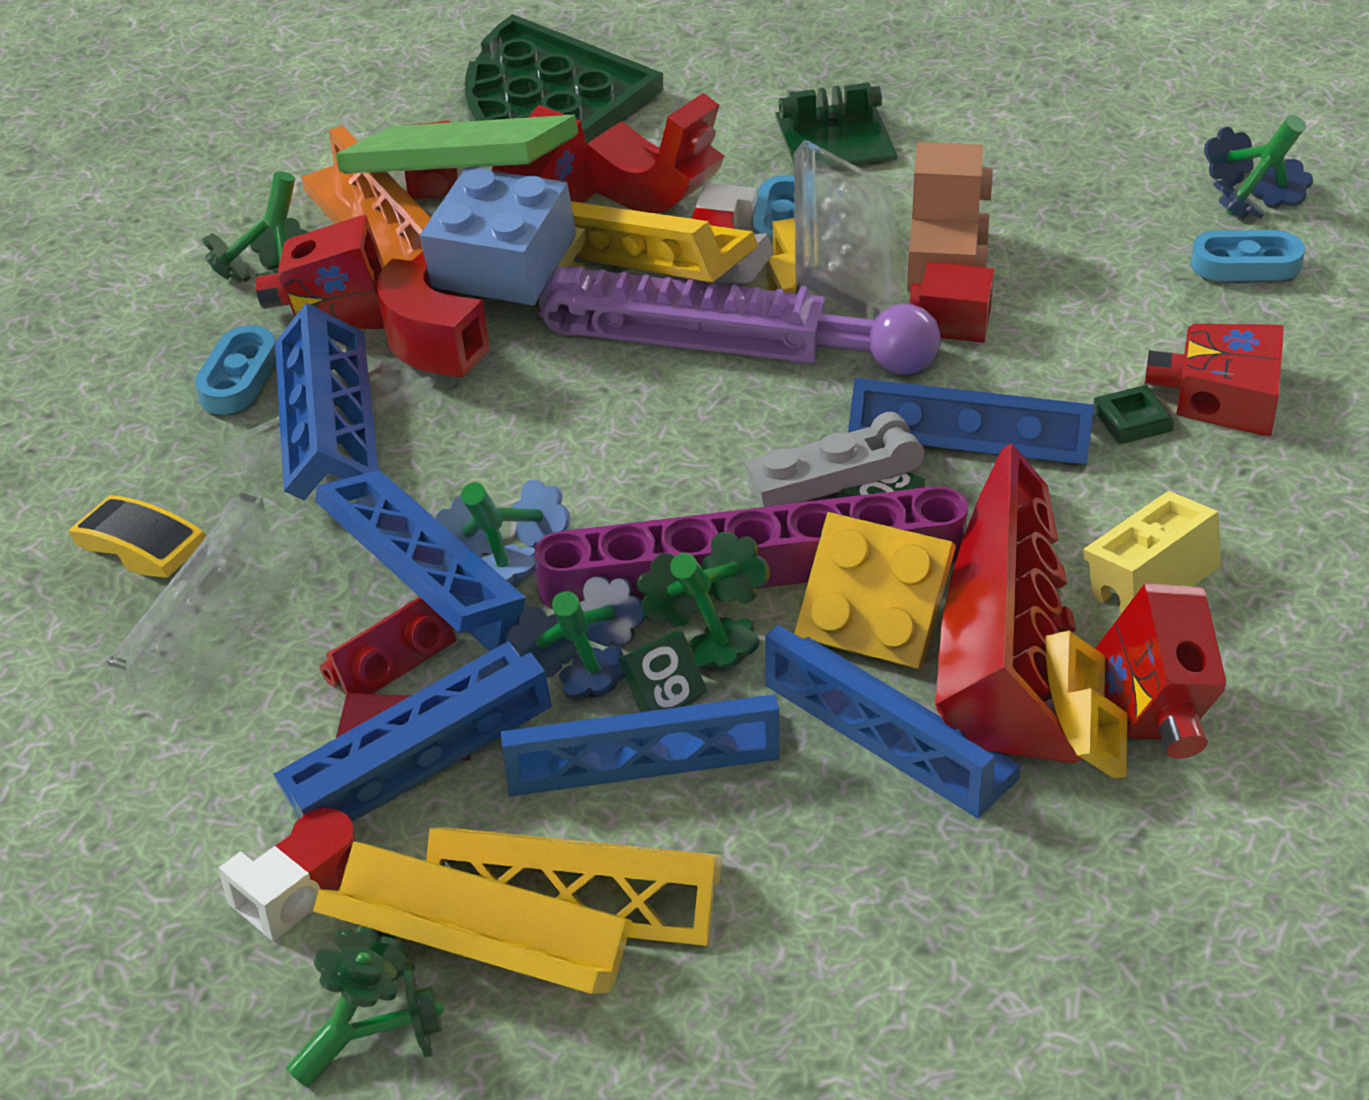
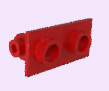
(388, 649)

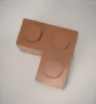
(946, 207)

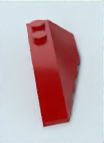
(999, 618)

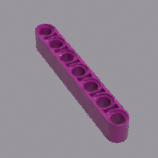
(784, 536)

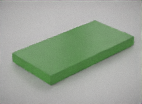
(458, 144)

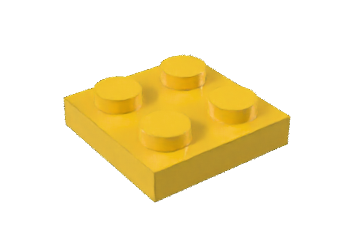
(875, 590)

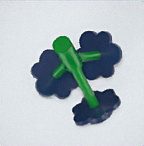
(1272, 179)
(602, 618)

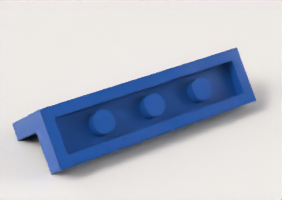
(308, 397)
(978, 419)
(424, 555)
(886, 722)
(419, 735)
(641, 745)

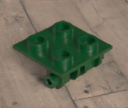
(845, 129)

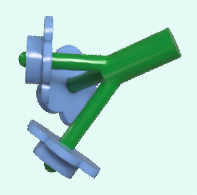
(477, 524)

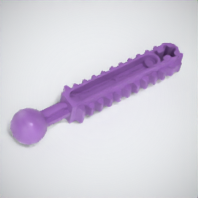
(731, 319)

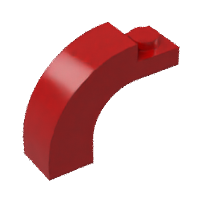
(655, 177)
(427, 324)

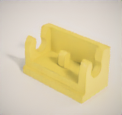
(1160, 544)

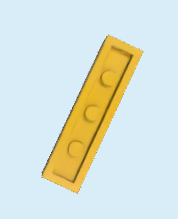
(660, 242)
(591, 860)
(479, 918)

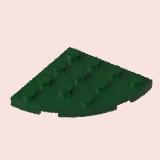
(538, 66)

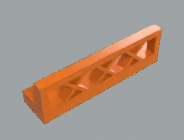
(389, 208)

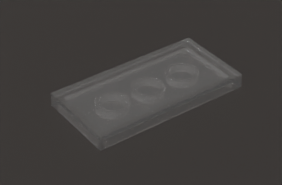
(844, 232)

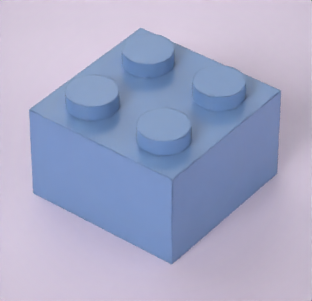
(498, 235)

